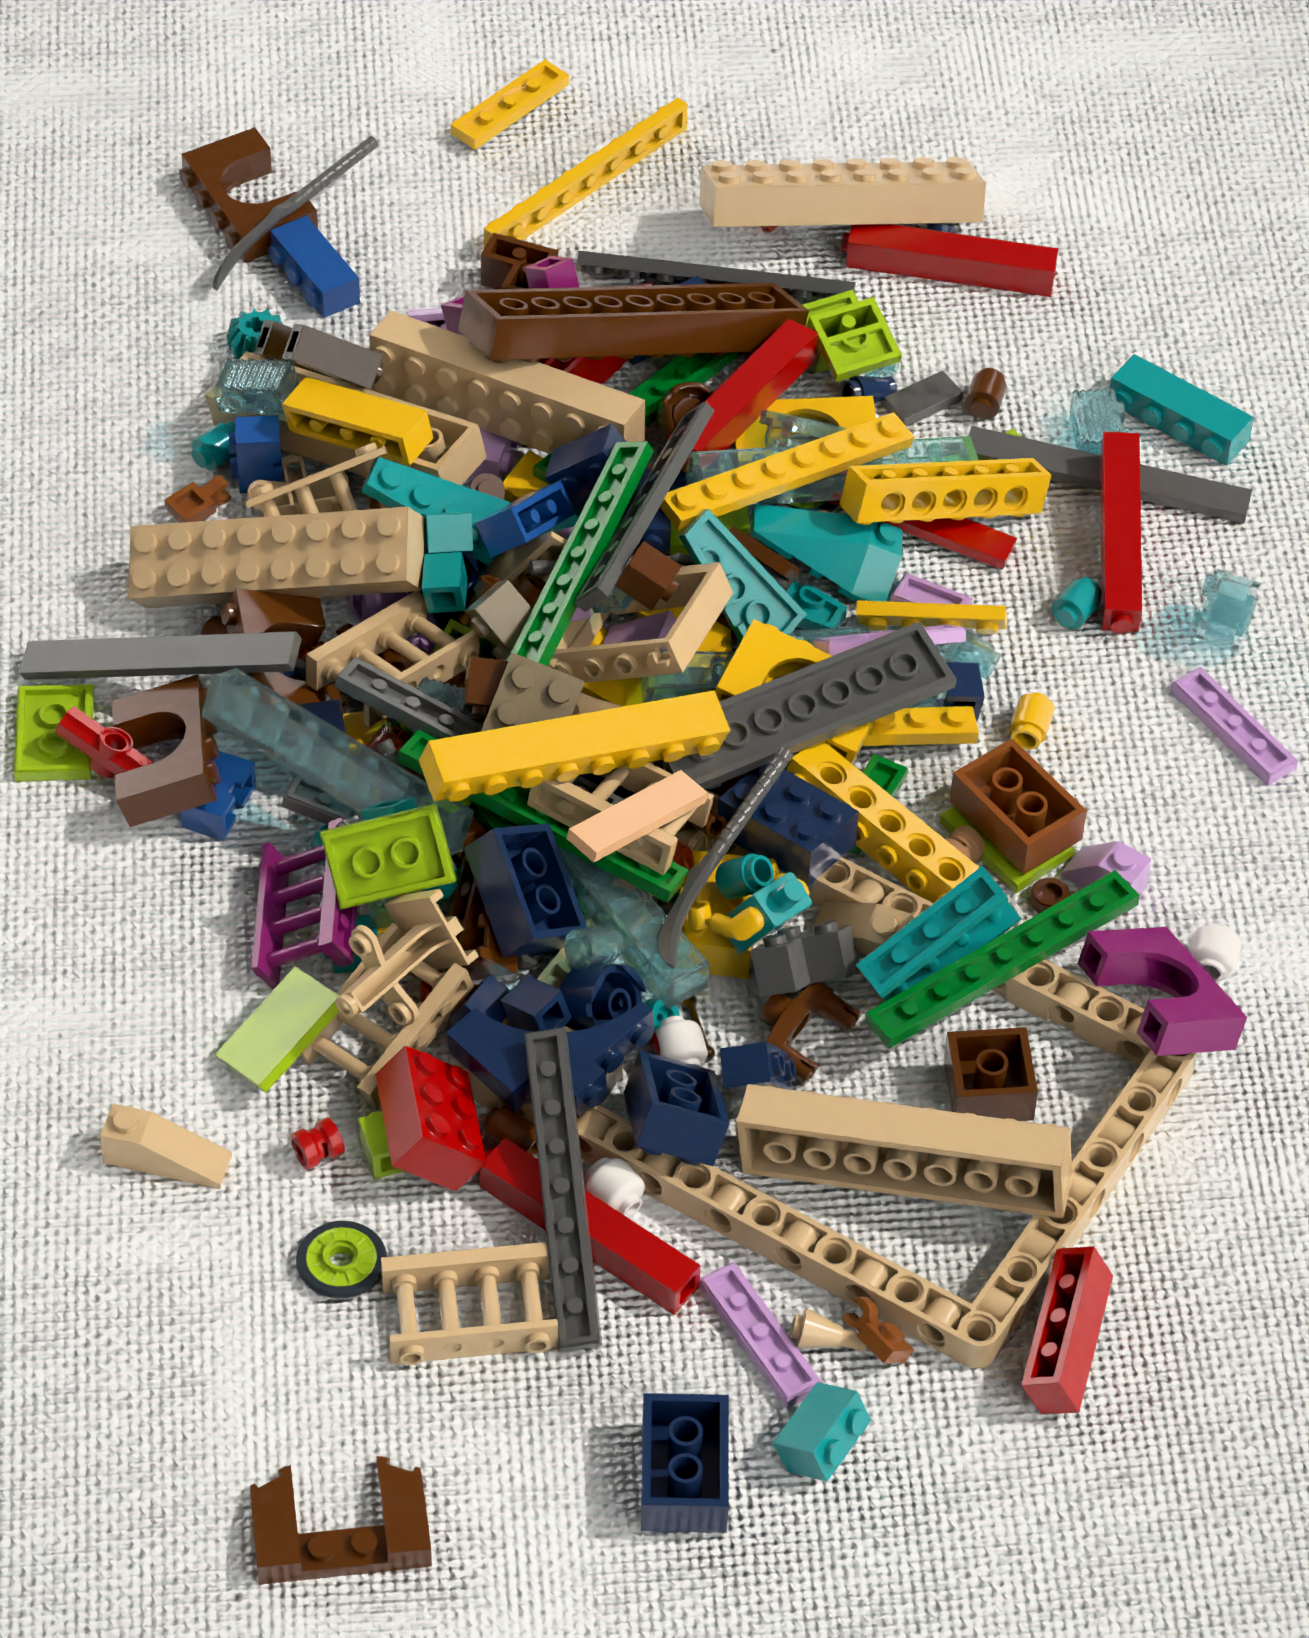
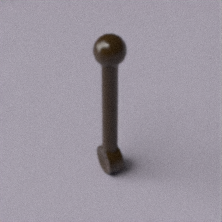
(690, 1005)

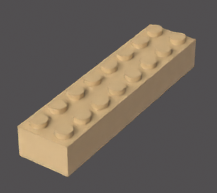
(841, 192)
(509, 399)
(450, 455)
(277, 554)
(905, 1150)

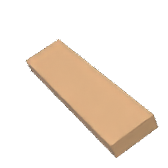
(637, 816)

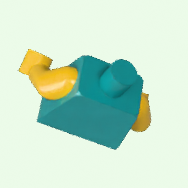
(759, 914)

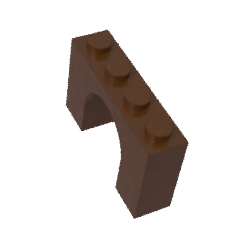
(224, 165)
(276, 612)
(187, 774)

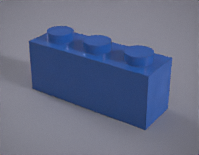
(314, 267)
(525, 518)

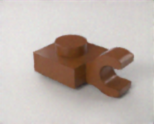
(197, 502)
(880, 1337)

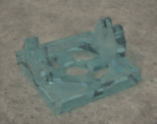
(782, 424)

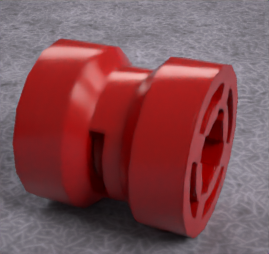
(317, 1143)

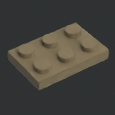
(531, 694)

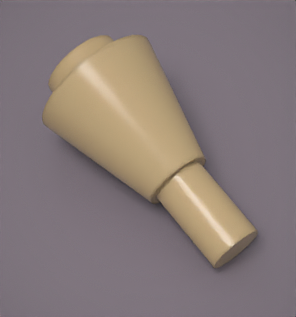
(816, 1331)

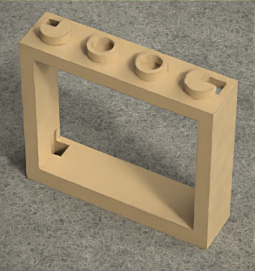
(703, 593)

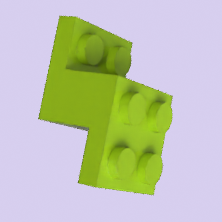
(850, 336)

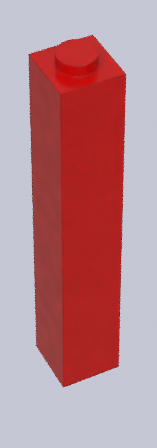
(951, 258)
(757, 385)
(1120, 532)
(616, 1240)

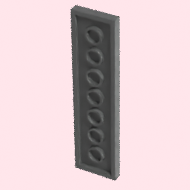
(822, 703)

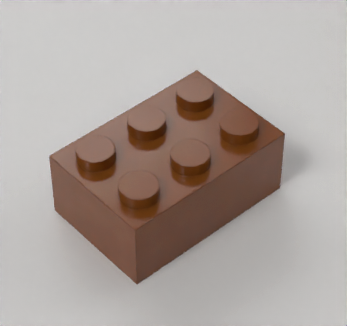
(1017, 806)

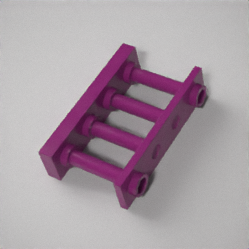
(271, 917)

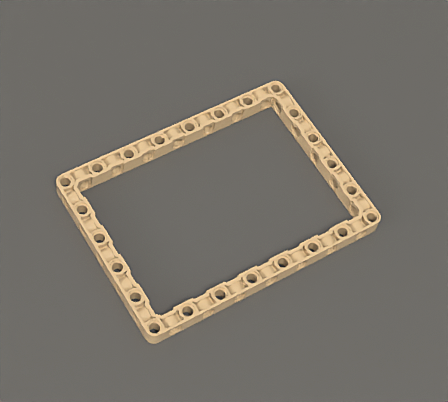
(808, 1246)

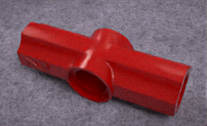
(108, 747)

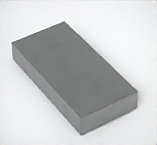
(923, 398)

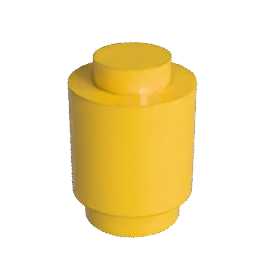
(1031, 720)

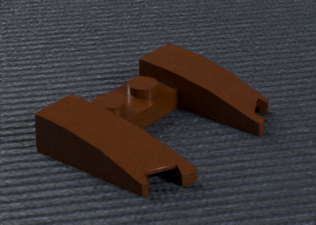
(395, 1545)

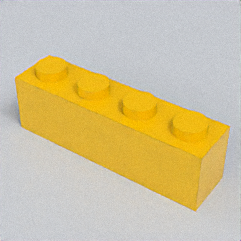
(357, 419)

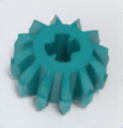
(245, 330)

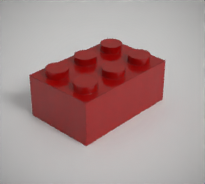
(430, 1118)

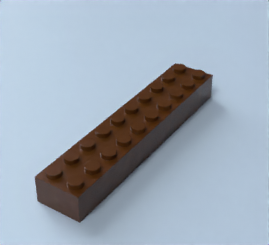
(625, 320)

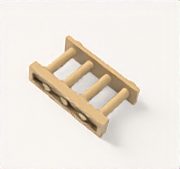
(266, 494)
(386, 631)
(574, 805)
(447, 994)
(461, 1269)

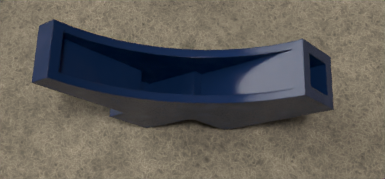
(499, 1056)

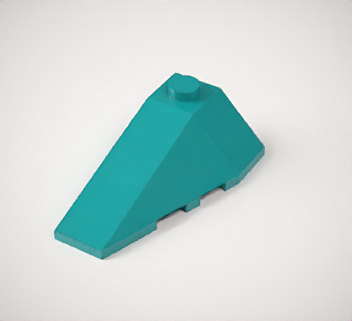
(833, 545)

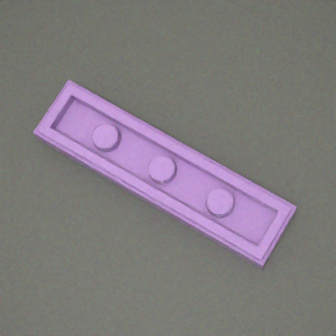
(837, 644)
(1234, 726)
(759, 1334)

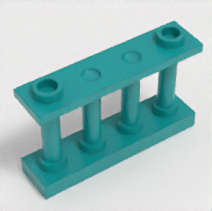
(942, 934)

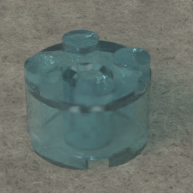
(1226, 610)

